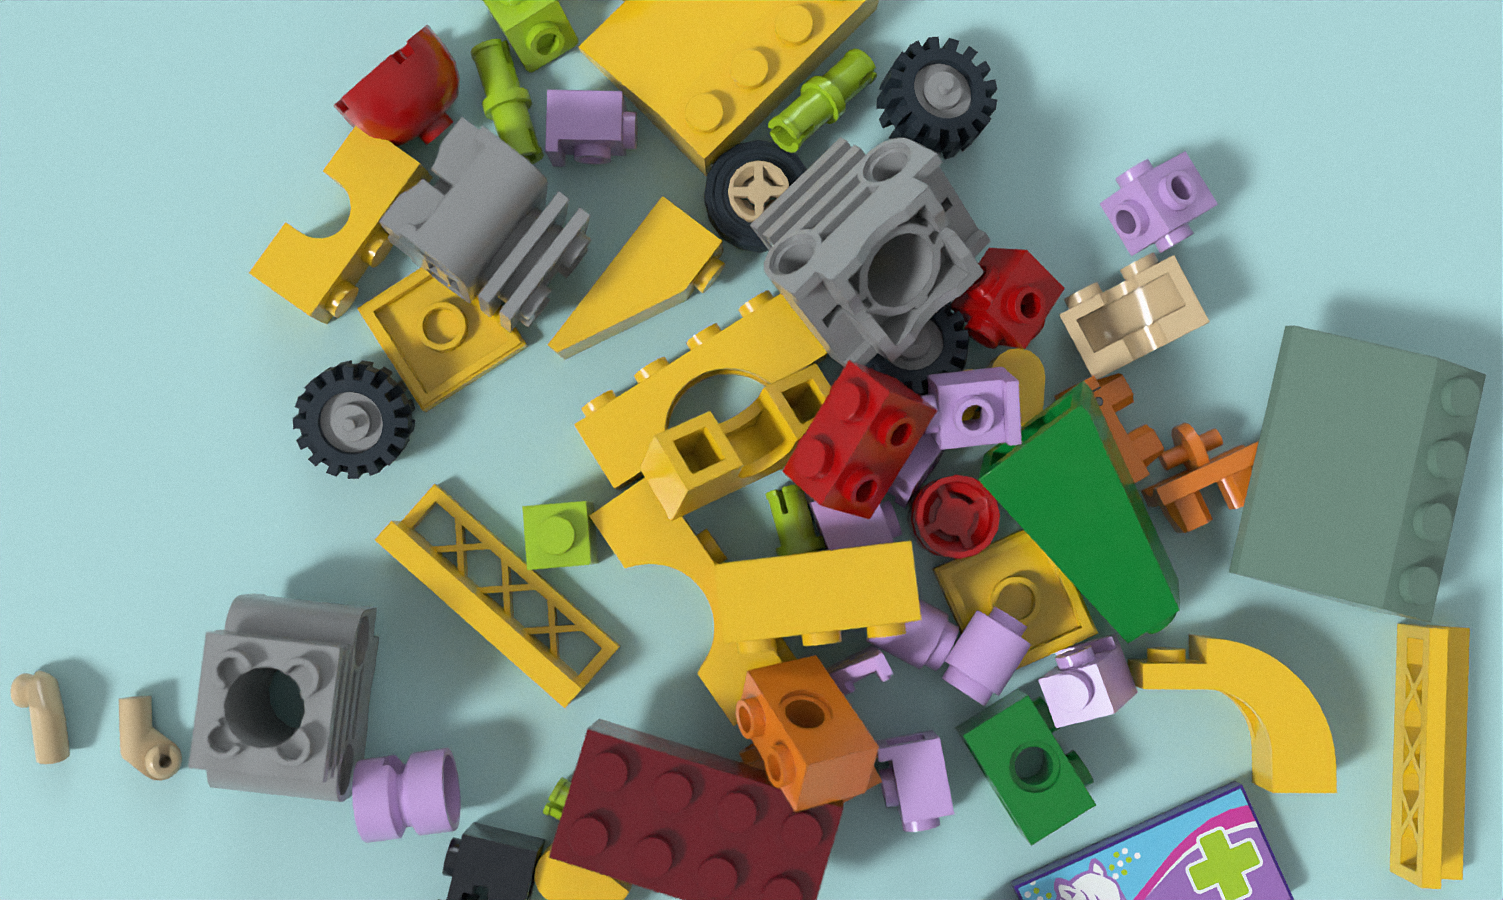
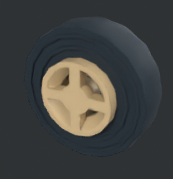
(753, 172)

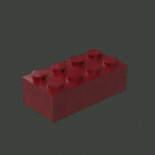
(689, 822)

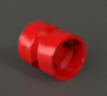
(953, 517)

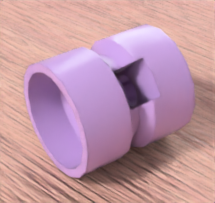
(401, 795)

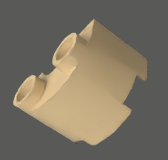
(1134, 316)

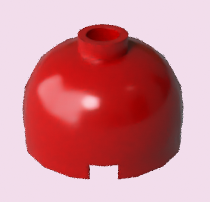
(406, 93)

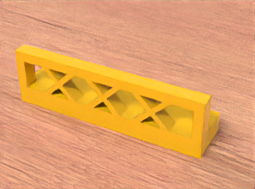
(482, 611)
(1429, 753)

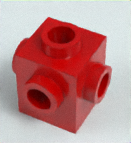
(1008, 299)

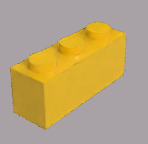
(817, 595)

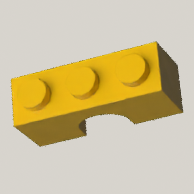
(323, 272)
(710, 459)

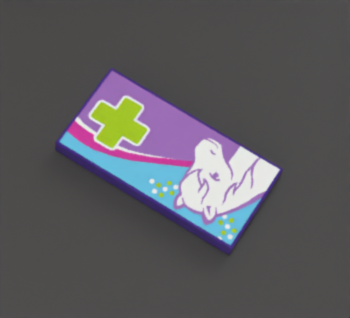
(1188, 853)

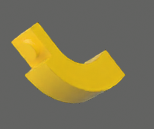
(1285, 722)

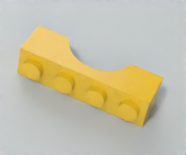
(760, 346)
(644, 534)

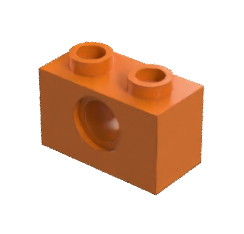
(806, 733)

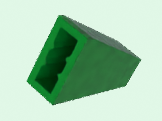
(1086, 513)

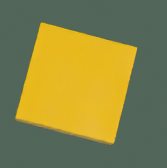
(437, 337)
(1022, 583)

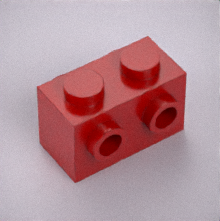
(859, 441)

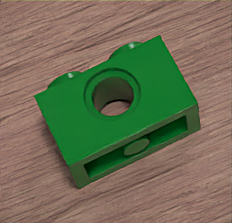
(1036, 802)

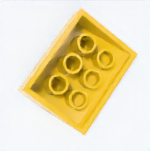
(717, 65)

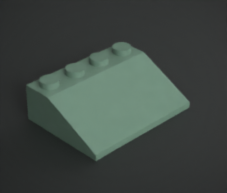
(1358, 473)

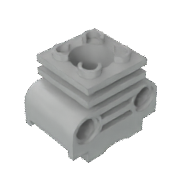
(488, 226)
(870, 247)
(235, 729)

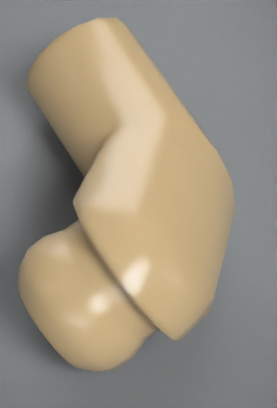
(47, 715)
(142, 743)

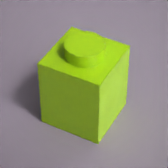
(559, 535)

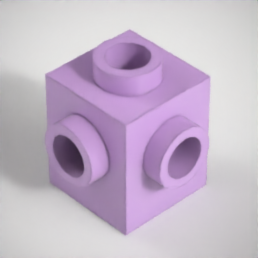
(1157, 203)

